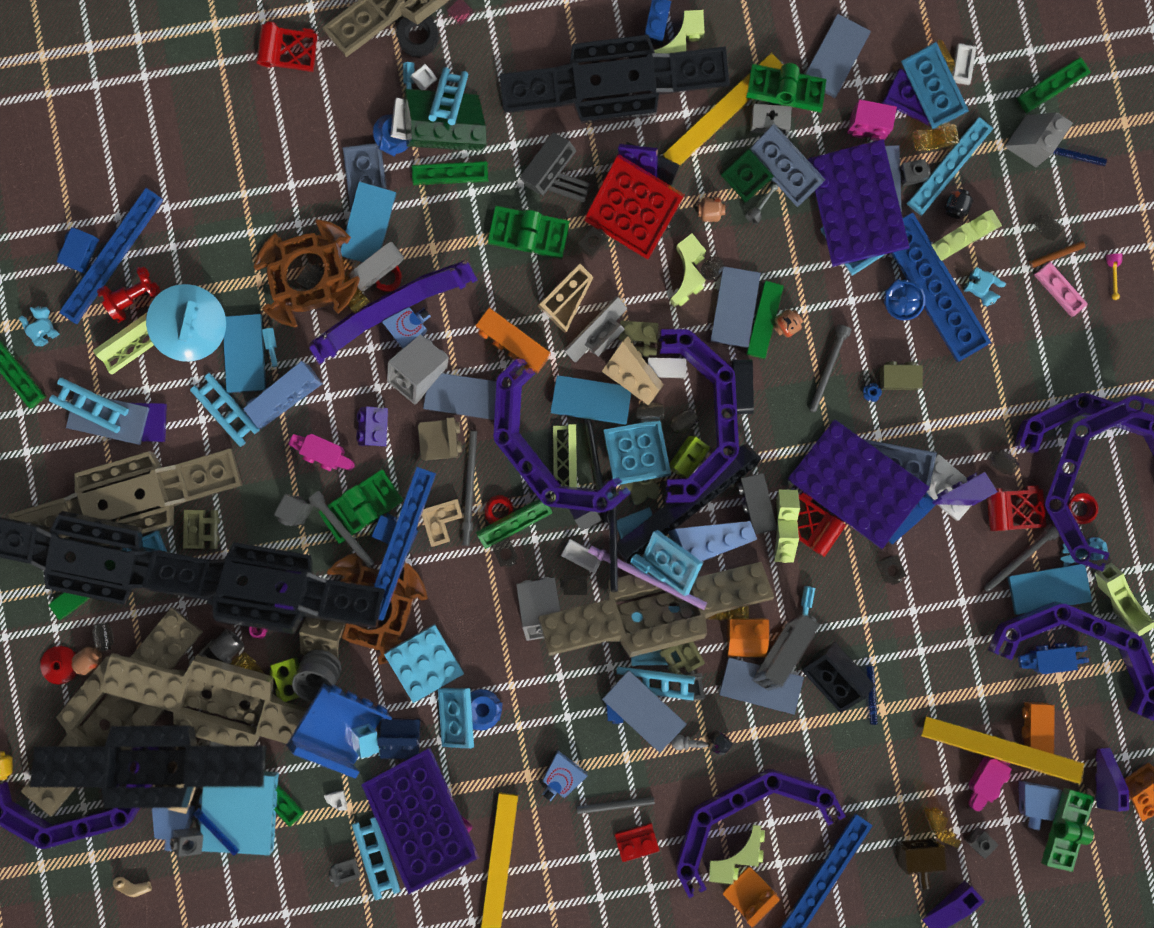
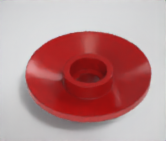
(63, 656)

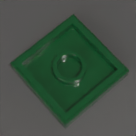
(747, 175)

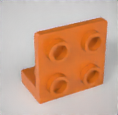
(1142, 790)
(751, 896)

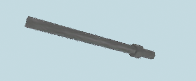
(467, 526)

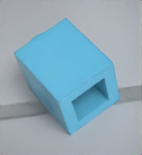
(365, 741)

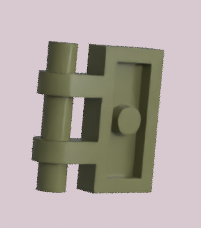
(641, 332)
(194, 529)
(687, 653)

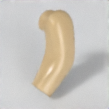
(130, 889)

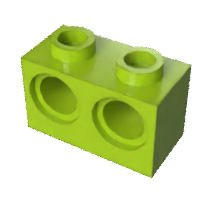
(689, 457)
(283, 681)

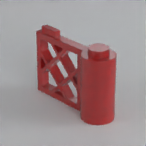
(271, 47)
(1001, 508)
(826, 531)

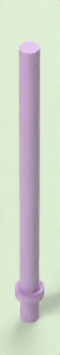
(602, 555)

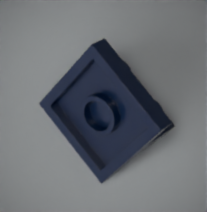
(399, 738)

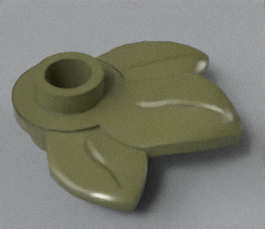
(641, 490)

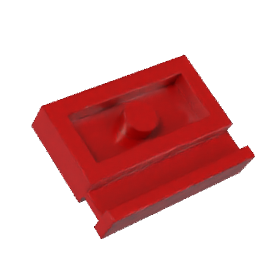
(636, 842)

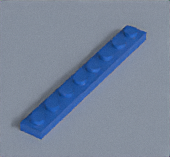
(111, 256)
(403, 535)
(828, 873)

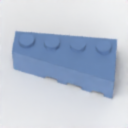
(282, 394)
(713, 539)

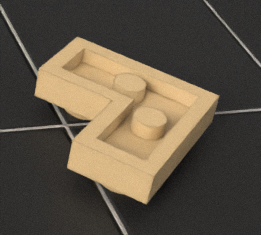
(435, 520)

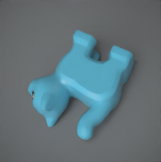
(982, 284)
(40, 327)

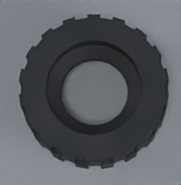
(421, 49)

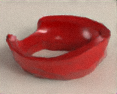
(389, 288)
(491, 502)
(1092, 508)

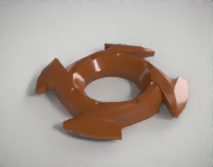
(331, 289)
(402, 600)

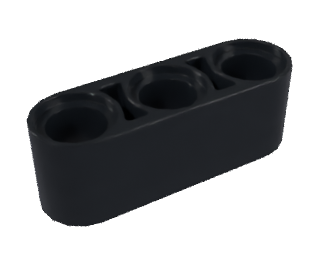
(744, 385)

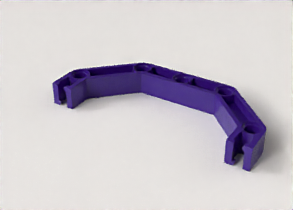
(390, 304)
(711, 367)
(1070, 409)
(520, 453)
(1074, 453)
(1044, 618)
(723, 806)
(32, 828)

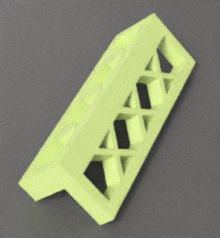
(120, 343)
(572, 455)

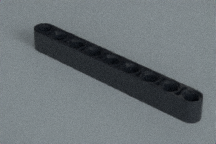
(675, 514)

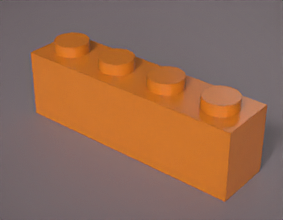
(512, 340)

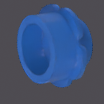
(867, 392)

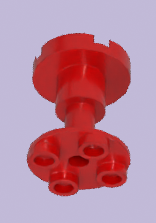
(116, 301)

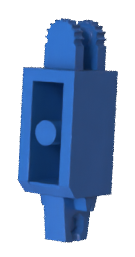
(1053, 659)

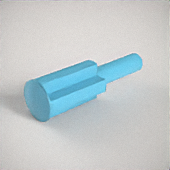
(408, 70)
(270, 343)
(646, 567)
(807, 599)

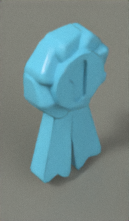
(1081, 552)

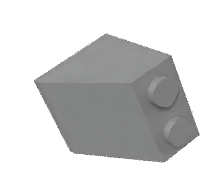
(1038, 136)
(416, 368)
(536, 600)

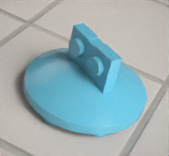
(186, 322)

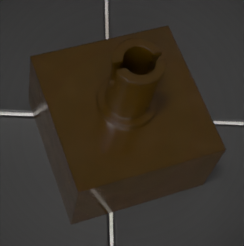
(920, 858)

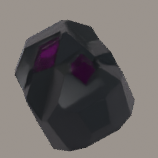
(719, 743)

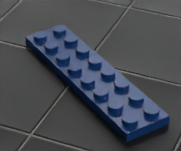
(943, 298)

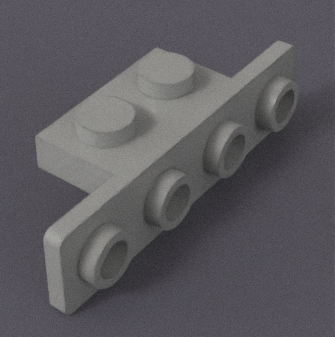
(599, 332)

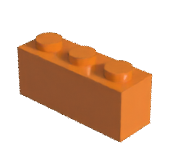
(1038, 726)

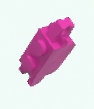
(322, 451)
(987, 782)

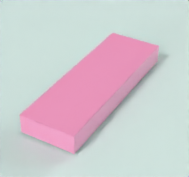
(1060, 289)

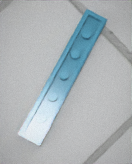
(949, 166)

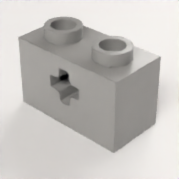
(761, 121)

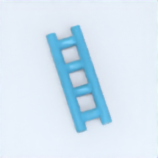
(453, 103)
(224, 397)
(91, 416)
(665, 678)
(372, 869)

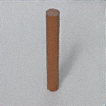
(1057, 254)

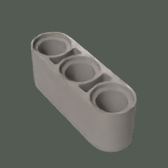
(377, 266)

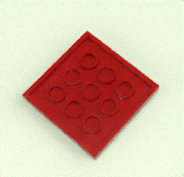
(634, 207)

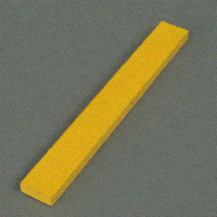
(714, 118)
(1003, 750)
(499, 860)

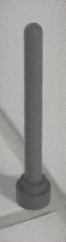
(842, 333)
(318, 501)
(1049, 533)

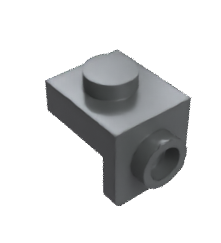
(697, 687)
(344, 871)

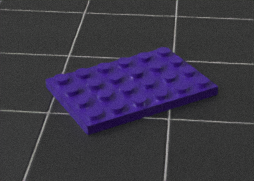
(859, 203)
(858, 484)
(420, 821)

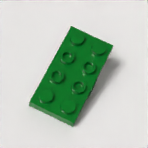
(786, 87)
(528, 232)
(363, 504)
(1069, 830)

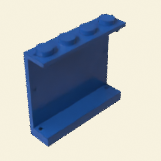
(326, 728)

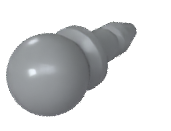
(681, 742)

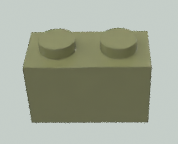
(901, 376)

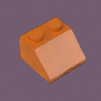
(747, 637)

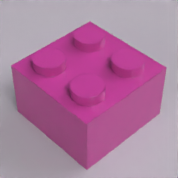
(871, 120)

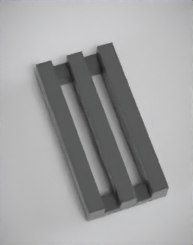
(572, 180)

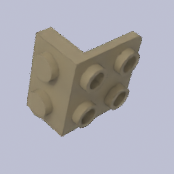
(439, 439)
(320, 635)

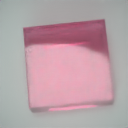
(460, 12)

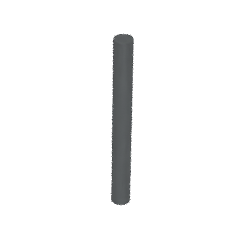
(615, 805)

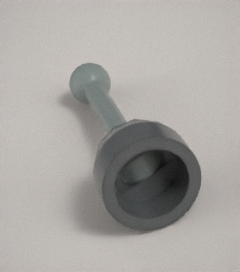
(754, 214)

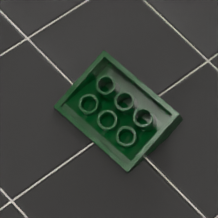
(465, 134)

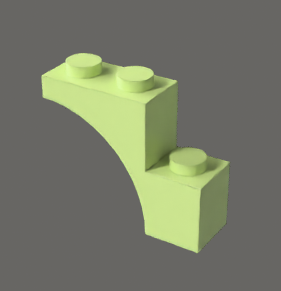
(691, 29)
(966, 234)
(691, 253)
(787, 526)
(1124, 603)
(725, 871)

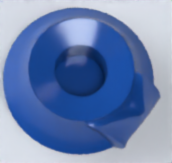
(382, 137)
(904, 299)
(485, 709)

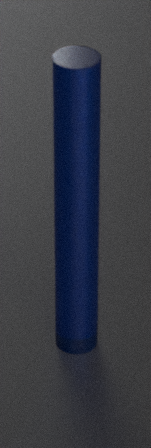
(1080, 156)
(872, 697)
(216, 832)

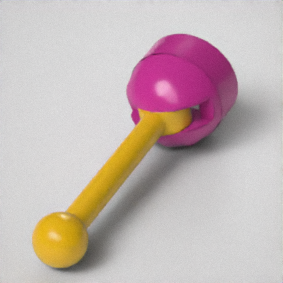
(1114, 261)

